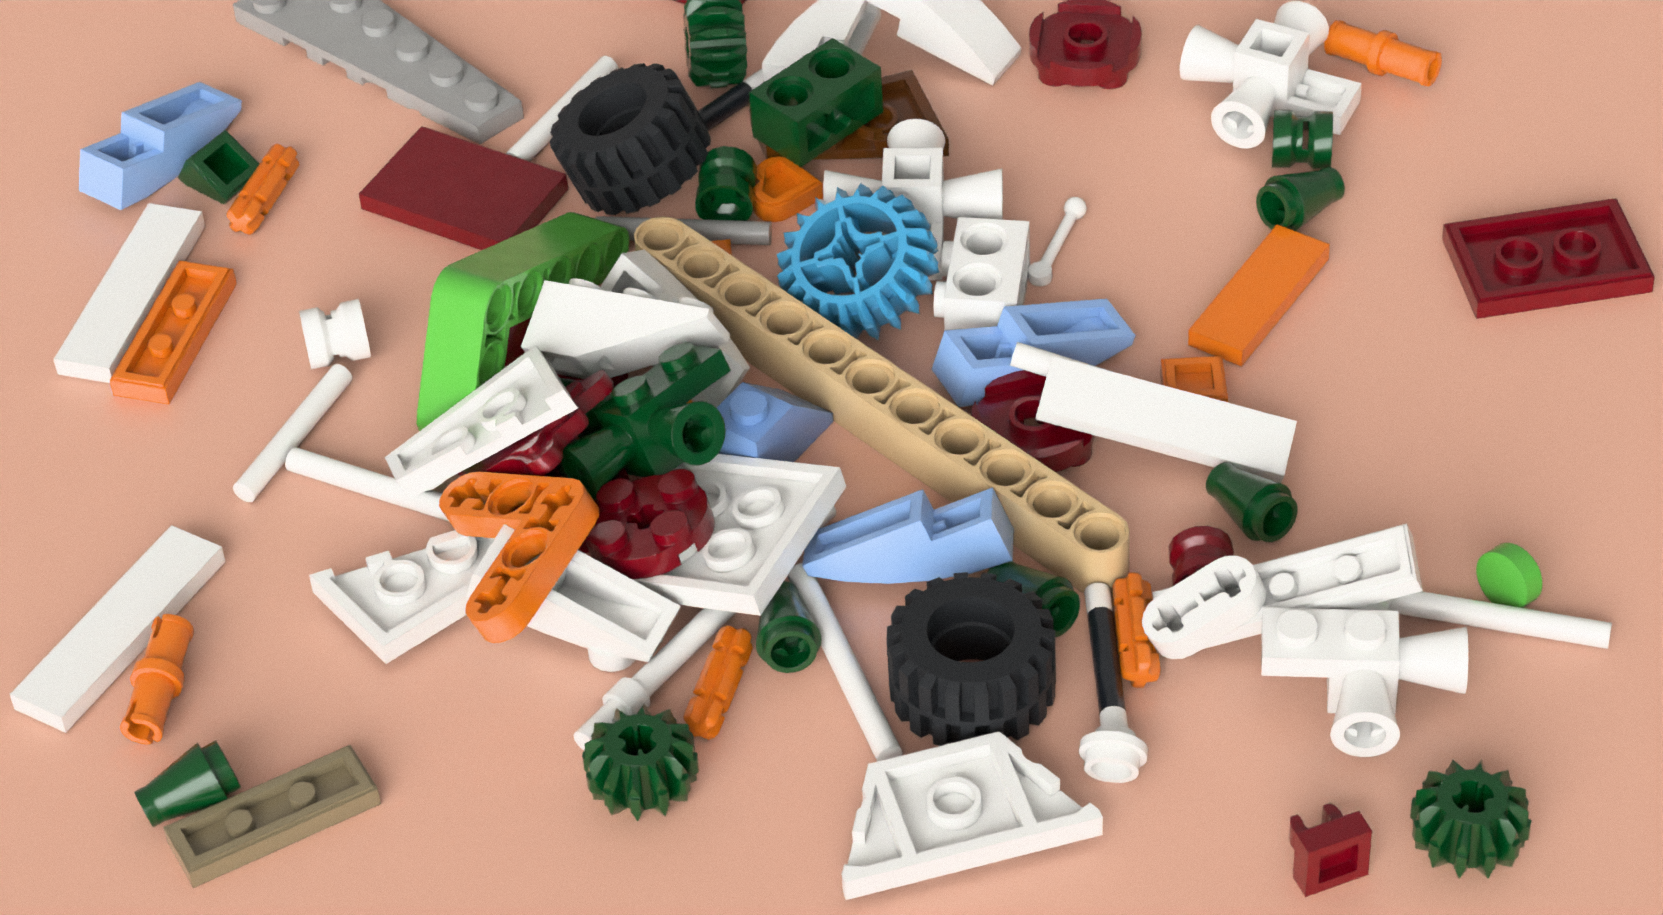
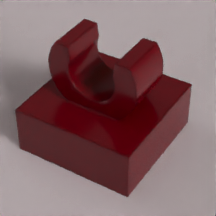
(1330, 851)

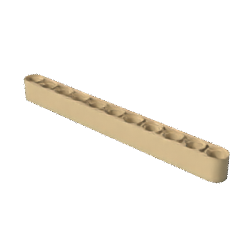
(894, 410)

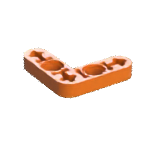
(549, 523)

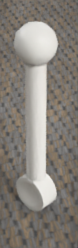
(1041, 272)

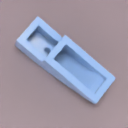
(154, 144)
(1074, 329)
(913, 541)

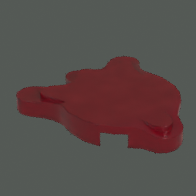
(544, 448)

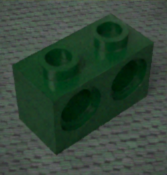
(816, 102)

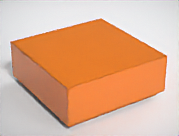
(1196, 375)

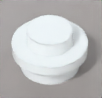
(1113, 754)

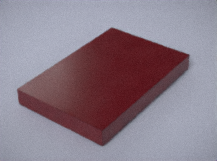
(462, 190)
(1547, 258)

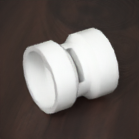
(335, 334)

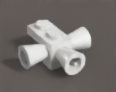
(1268, 74)
(916, 170)
(1362, 665)

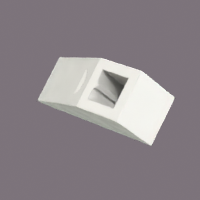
(597, 329)

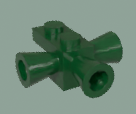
(649, 423)

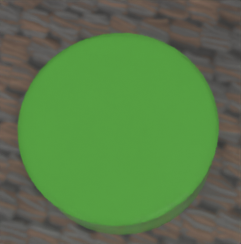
(1509, 575)

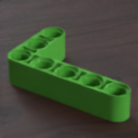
(499, 288)

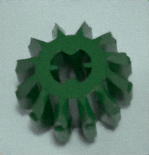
(715, 42)
(640, 762)
(1470, 818)

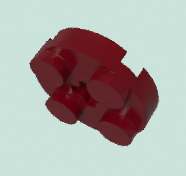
(1104, 63)
(1017, 398)
(669, 504)

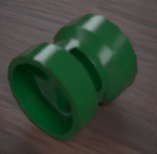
(1289, 139)
(726, 185)

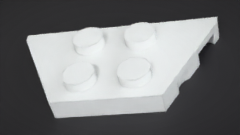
(957, 812)

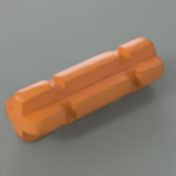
(262, 189)
(1138, 656)
(718, 682)

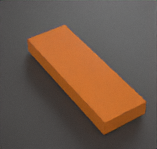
(1258, 295)
(173, 332)

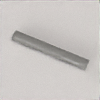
(737, 231)

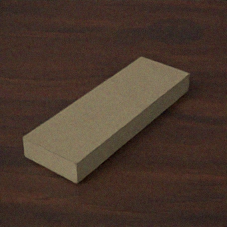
(272, 816)

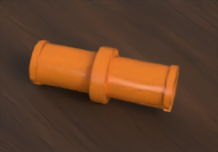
(1383, 53)
(157, 679)

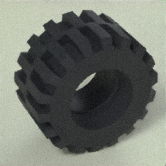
(630, 138)
(966, 622)

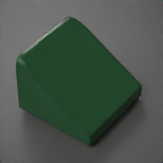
(219, 168)

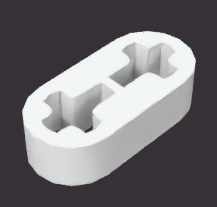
(1204, 607)

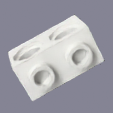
(983, 272)

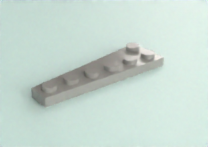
(392, 53)

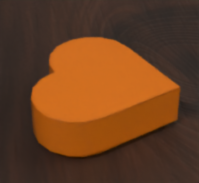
(783, 189)

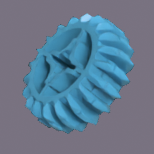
(888, 269)

